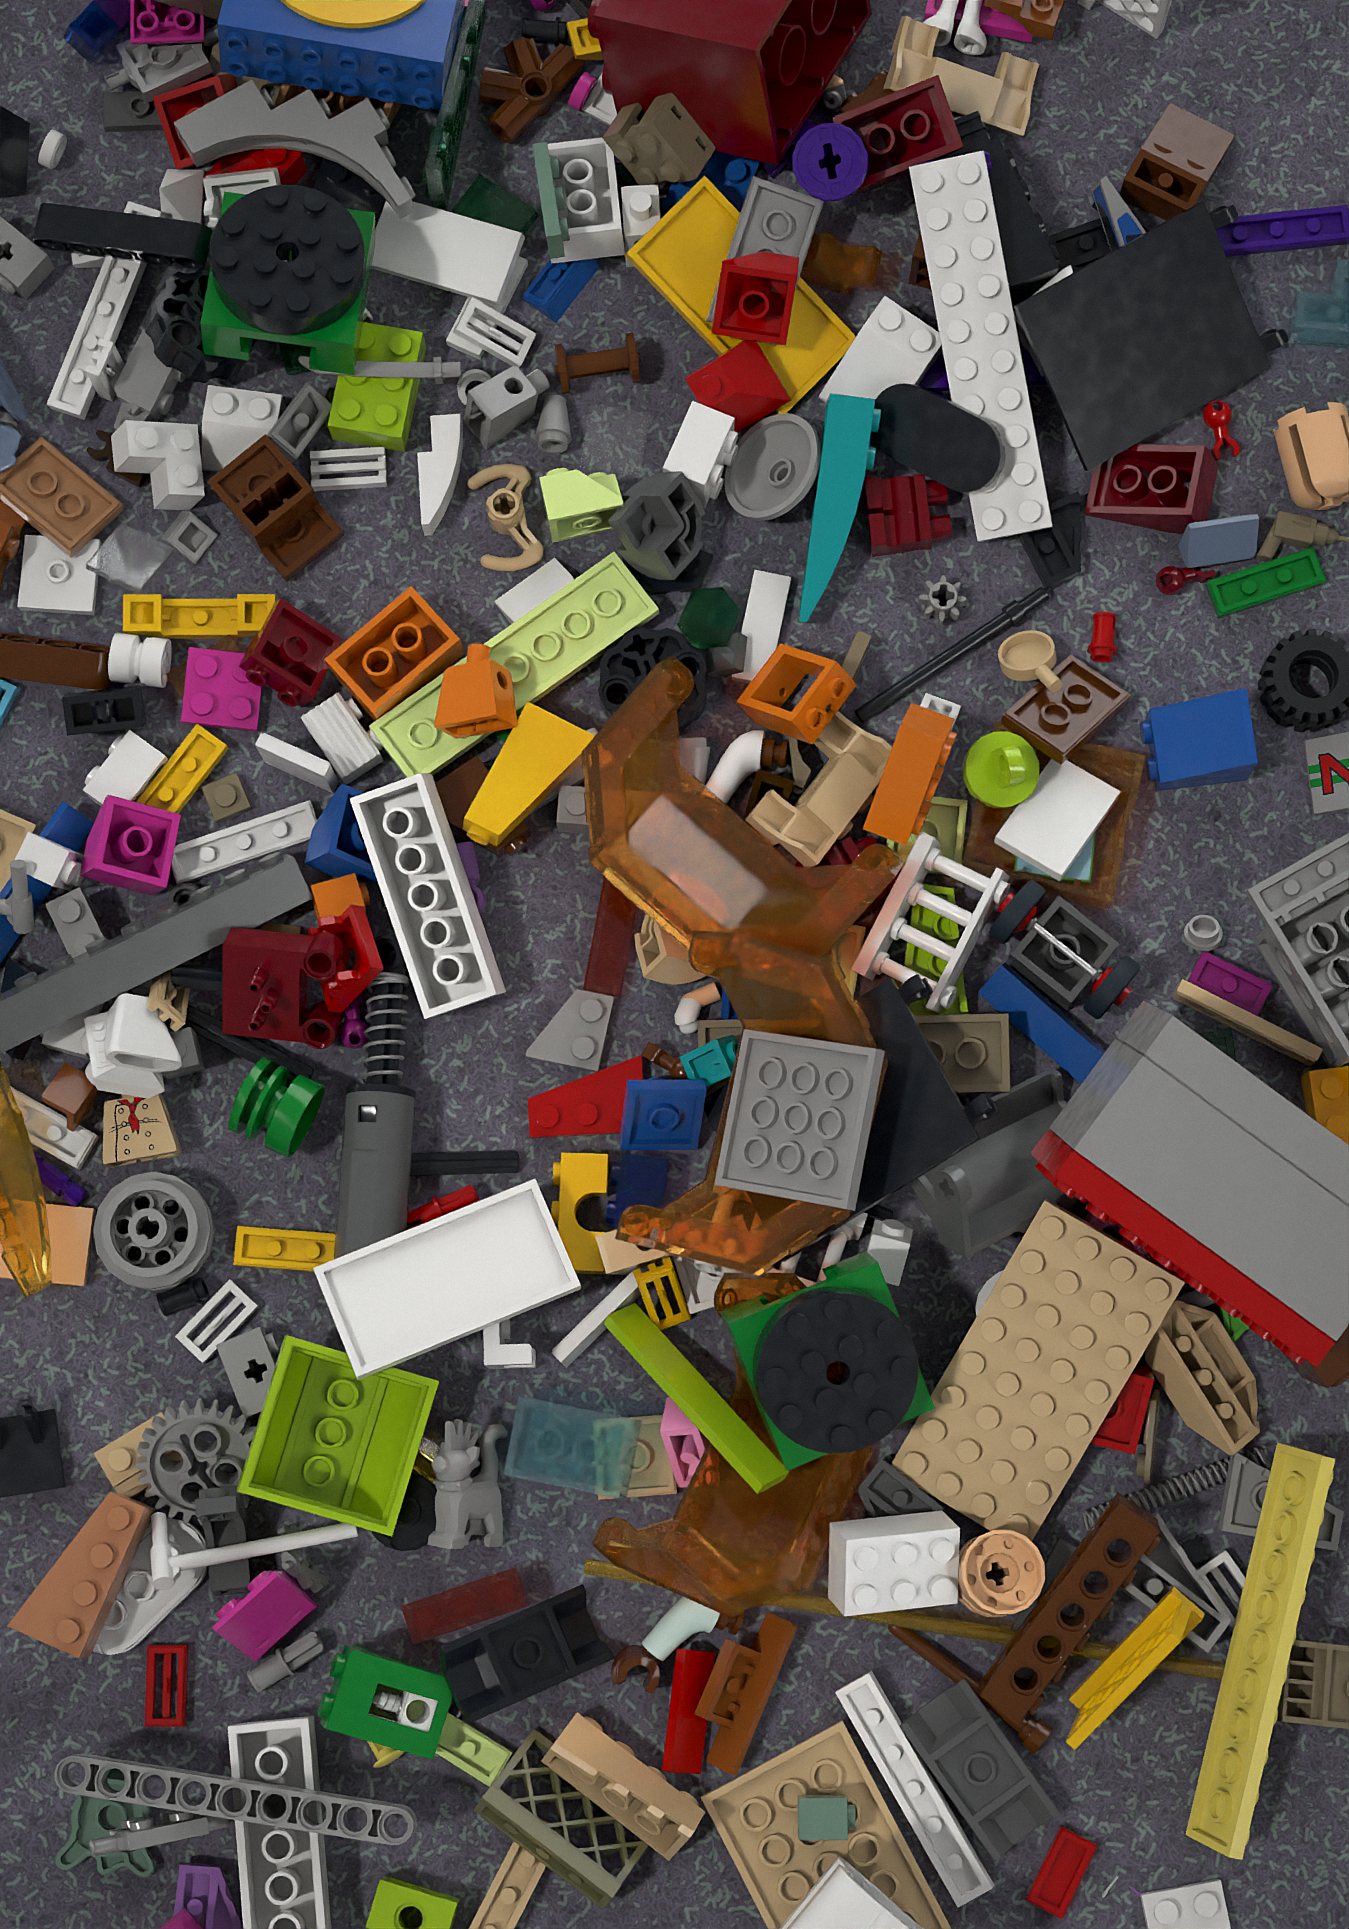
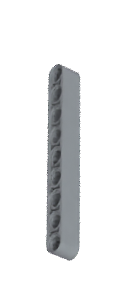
(216, 1804)

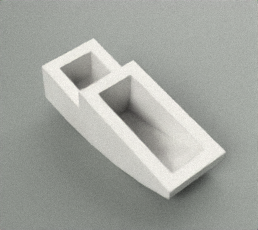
(439, 469)

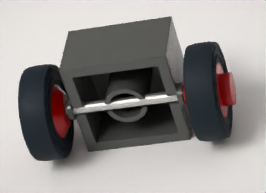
(1063, 951)

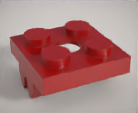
(355, 934)

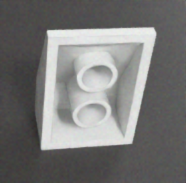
(886, 352)

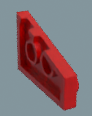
(584, 1105)

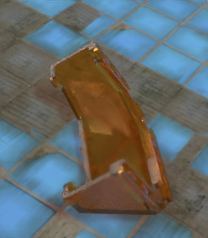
(694, 857)
(775, 994)
(726, 1539)

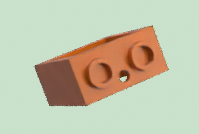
(777, 681)

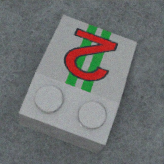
(1328, 773)

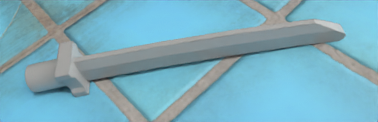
(400, 369)

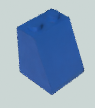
(1200, 741)

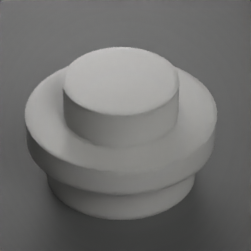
(1203, 933)

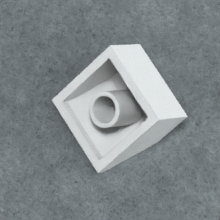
(234, 422)

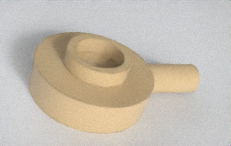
(1030, 657)

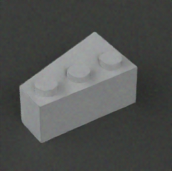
(1168, 1568)

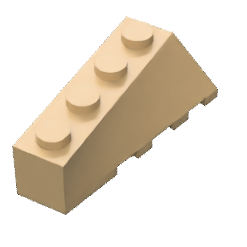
(624, 1786)

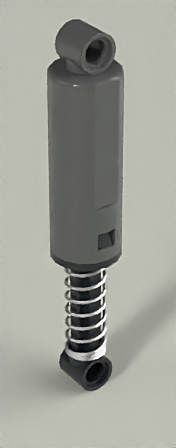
(377, 1121)

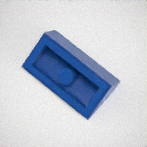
(559, 286)

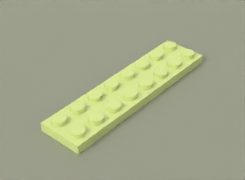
(539, 653)

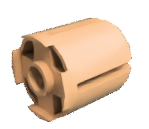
(1315, 456)

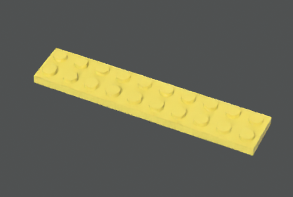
(1260, 1650)

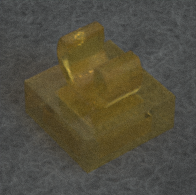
(426, 1453)

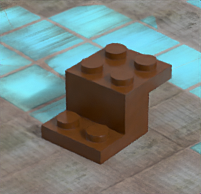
(275, 508)

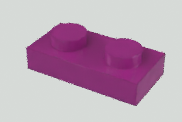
(1230, 983)

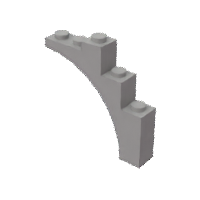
(249, 121)

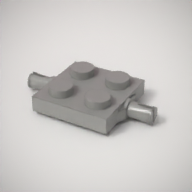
(162, 66)
(143, 1832)

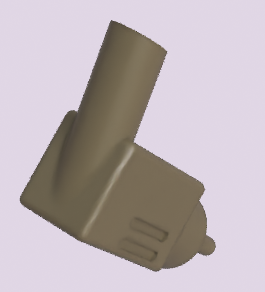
(1297, 532)

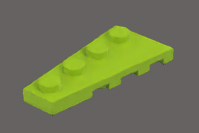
(929, 964)

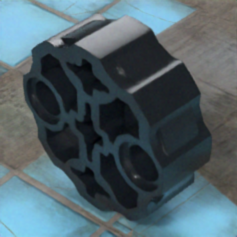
(176, 329)
(621, 677)

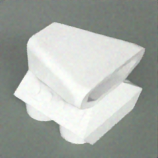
(129, 1048)

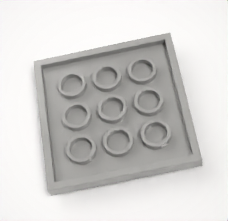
(799, 1118)

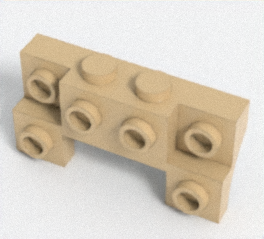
(999, 99)
(830, 799)

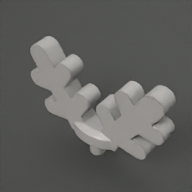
(298, 1569)

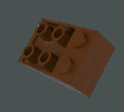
(1175, 163)

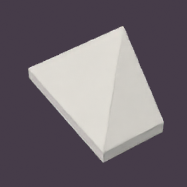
(182, 194)

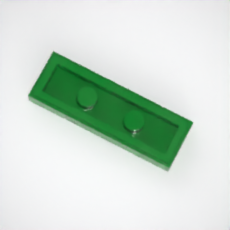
(1265, 582)

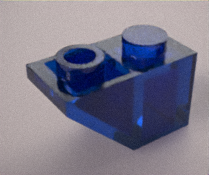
(97, 27)
(638, 1182)

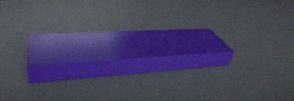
(1286, 231)

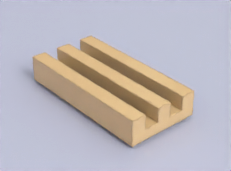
(161, 997)

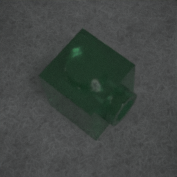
(709, 618)

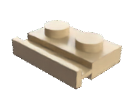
(120, 1457)

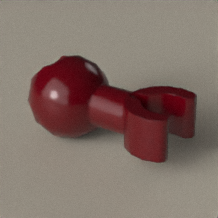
(1175, 578)

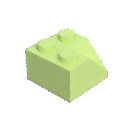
(578, 502)

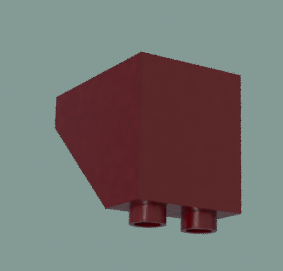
(734, 65)

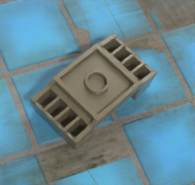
(1316, 1685)

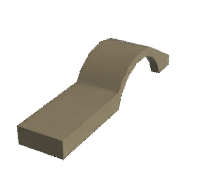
(852, 664)

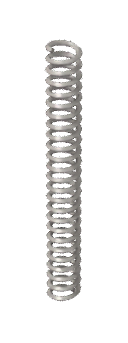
(1165, 1488)

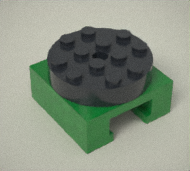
(302, 302)
(796, 1338)

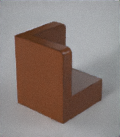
(71, 1094)

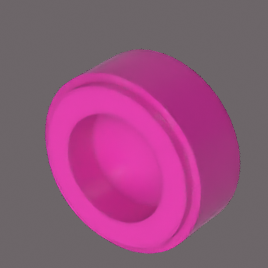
(582, 91)

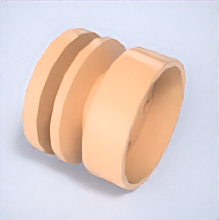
(1021, 1569)

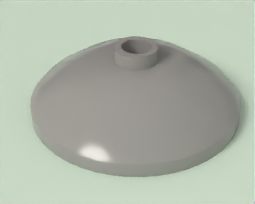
(773, 467)

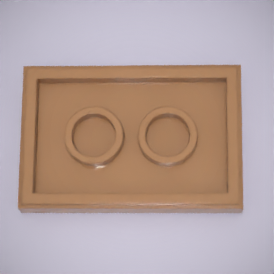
(57, 497)

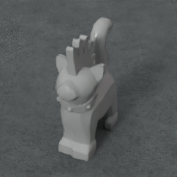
(465, 1503)

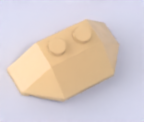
(1205, 1376)

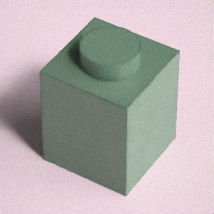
(824, 1817)

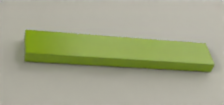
(696, 1398)

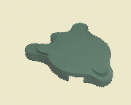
(92, 1820)

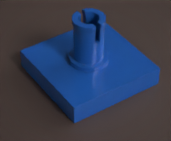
(662, 1114)

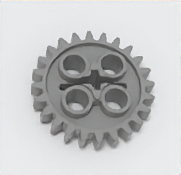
(169, 1476)

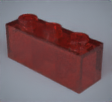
(465, 1605)

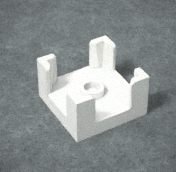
(505, 1356)

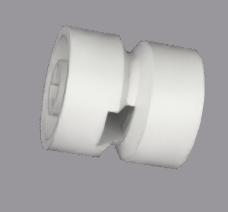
(134, 659)

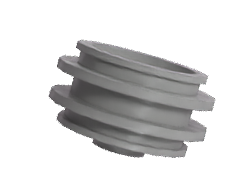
(185, 1256)

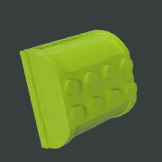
(335, 1439)

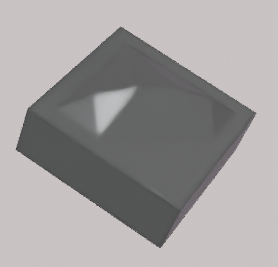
(729, 658)

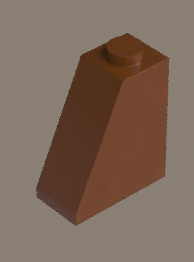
(457, 794)

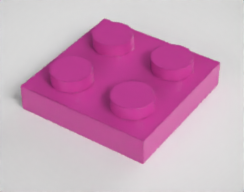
(219, 692)

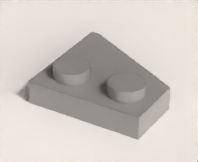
(575, 1033)

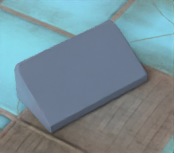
(1219, 540)

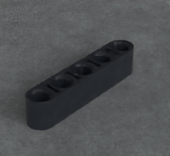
(122, 236)

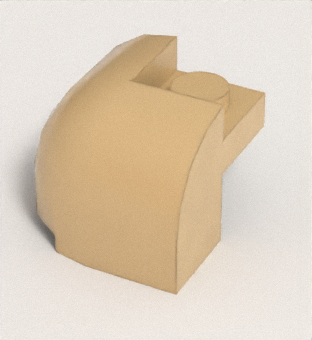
(662, 956)

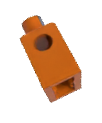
(476, 696)

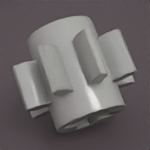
(933, 607)

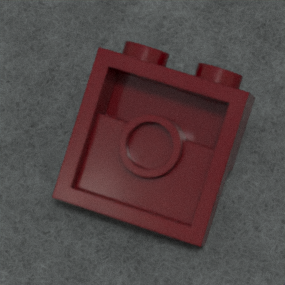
(290, 654)

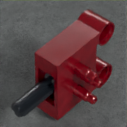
(267, 985)

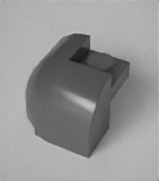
(659, 525)

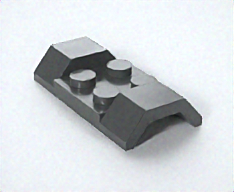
(978, 1768)

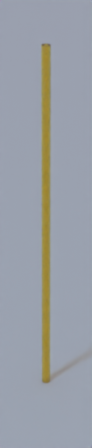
(933, 1624)

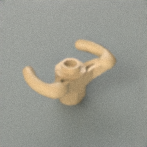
(507, 515)

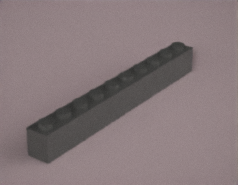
(149, 948)

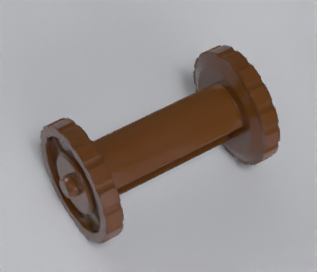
(597, 363)

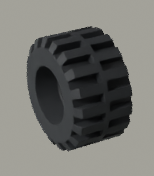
(1290, 704)

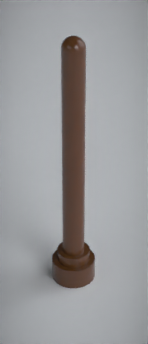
(1031, 1731)

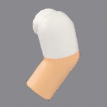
(691, 1004)

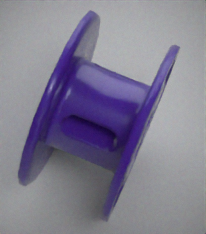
(811, 151)

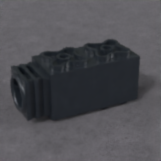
(1025, 244)

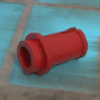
(1103, 636)

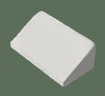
(533, 590)

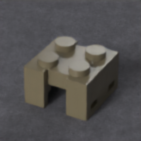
(660, 143)

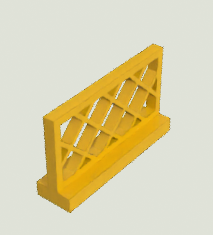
(1131, 1662)

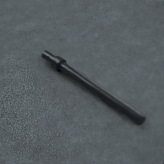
(1011, 614)

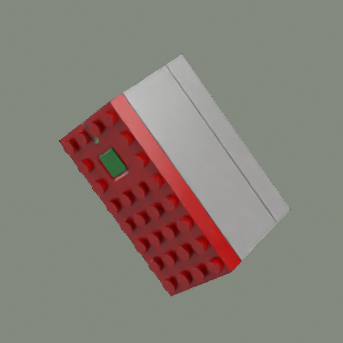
(1212, 1180)

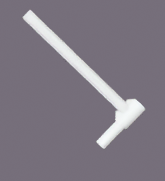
(167, 1562)

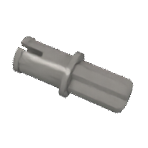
(285, 1661)

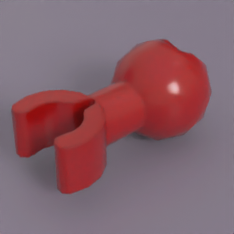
(1219, 423)

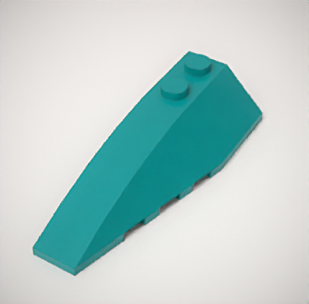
(839, 486)

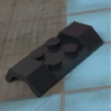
(522, 1654)

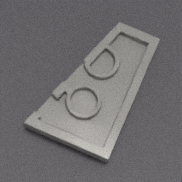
(1244, 1500)

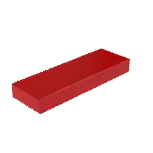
(685, 1729)

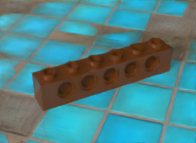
(1118, 1521)

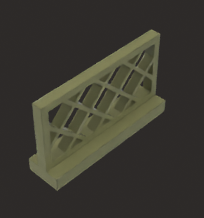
(546, 1844)

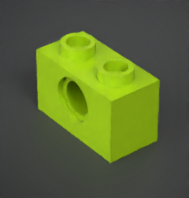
(394, 1895)

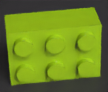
(378, 408)

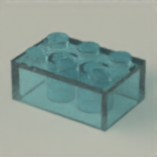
(572, 1447)

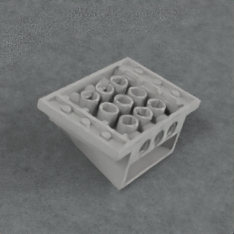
(1309, 942)

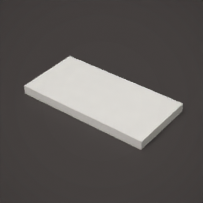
(446, 1279)

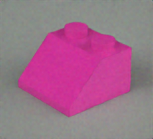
(131, 846)

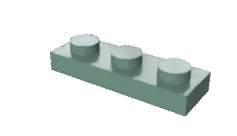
(551, 200)

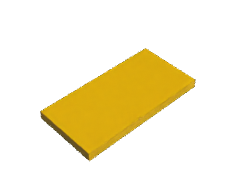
(684, 264)

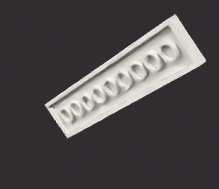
(981, 335)

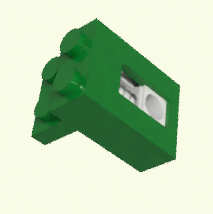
(353, 1691)

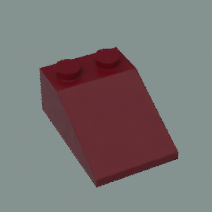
(903, 131)
(1154, 487)

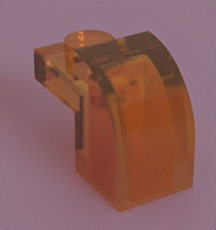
(839, 267)

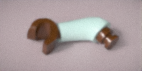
(673, 1628)

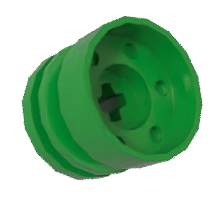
(268, 1103)

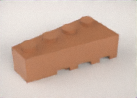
(84, 1582)

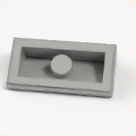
(300, 422)

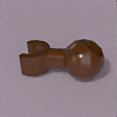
(663, 1059)

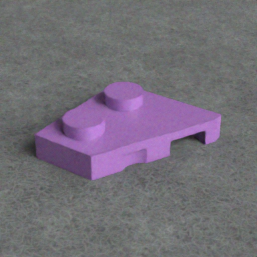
(205, 1896)

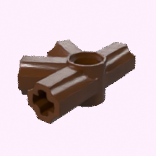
(526, 75)

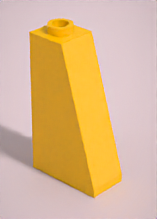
(525, 772)

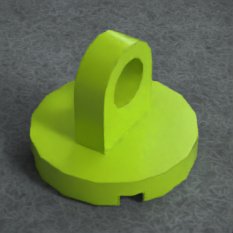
(1001, 769)

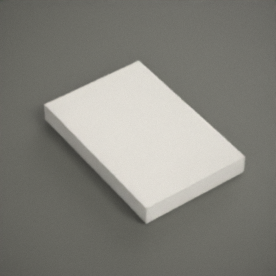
(1057, 818)

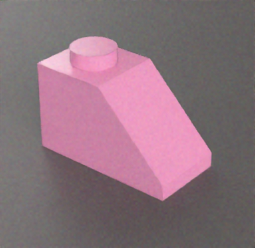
(682, 1443)

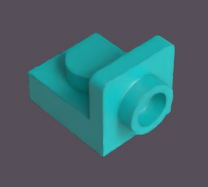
(711, 1061)

